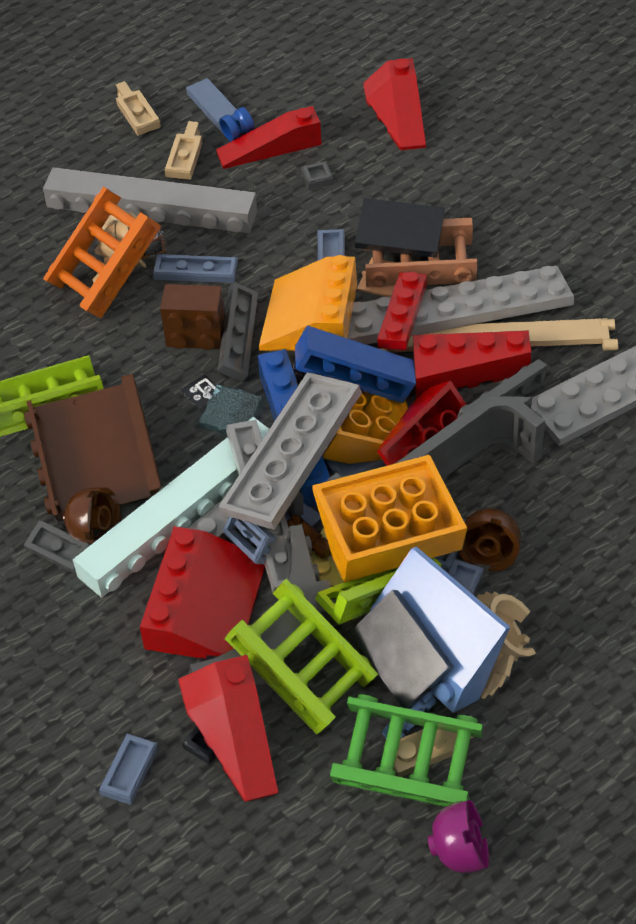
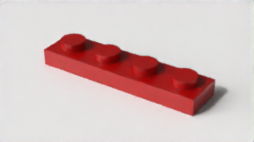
(402, 311)

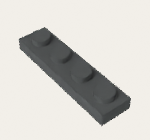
(237, 332)
(521, 384)

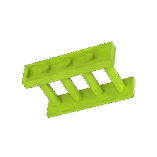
(44, 387)
(293, 686)

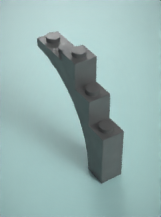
(306, 577)

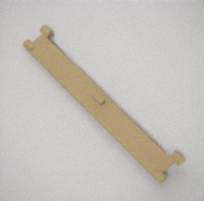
(545, 332)

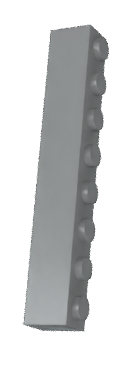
(156, 199)

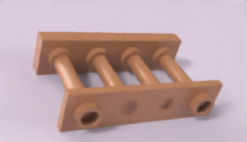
(455, 233)

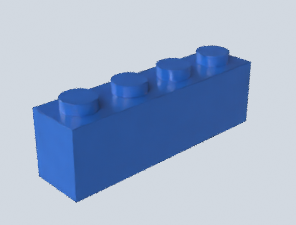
(356, 363)

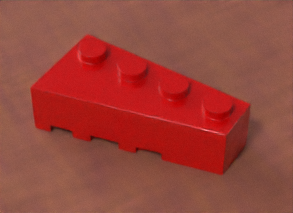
(469, 358)

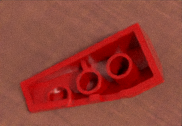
(395, 99)
(282, 135)
(423, 419)
(229, 716)

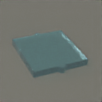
(229, 407)

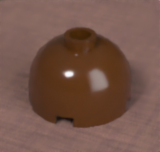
(91, 511)
(491, 539)

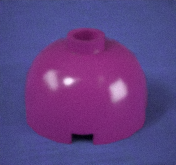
(459, 839)

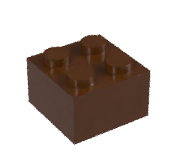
(192, 316)

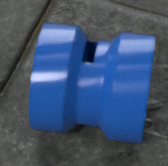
(236, 124)

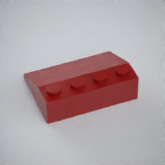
(199, 595)

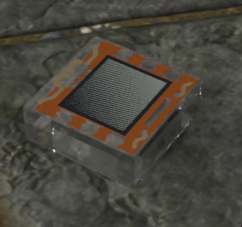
(156, 247)

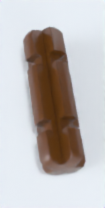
(319, 544)

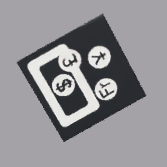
(199, 391)

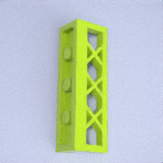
(355, 596)

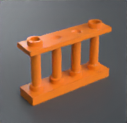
(120, 265)

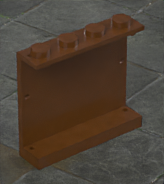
(92, 444)

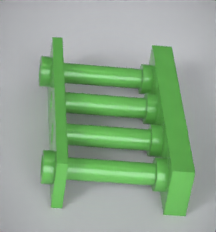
(384, 778)

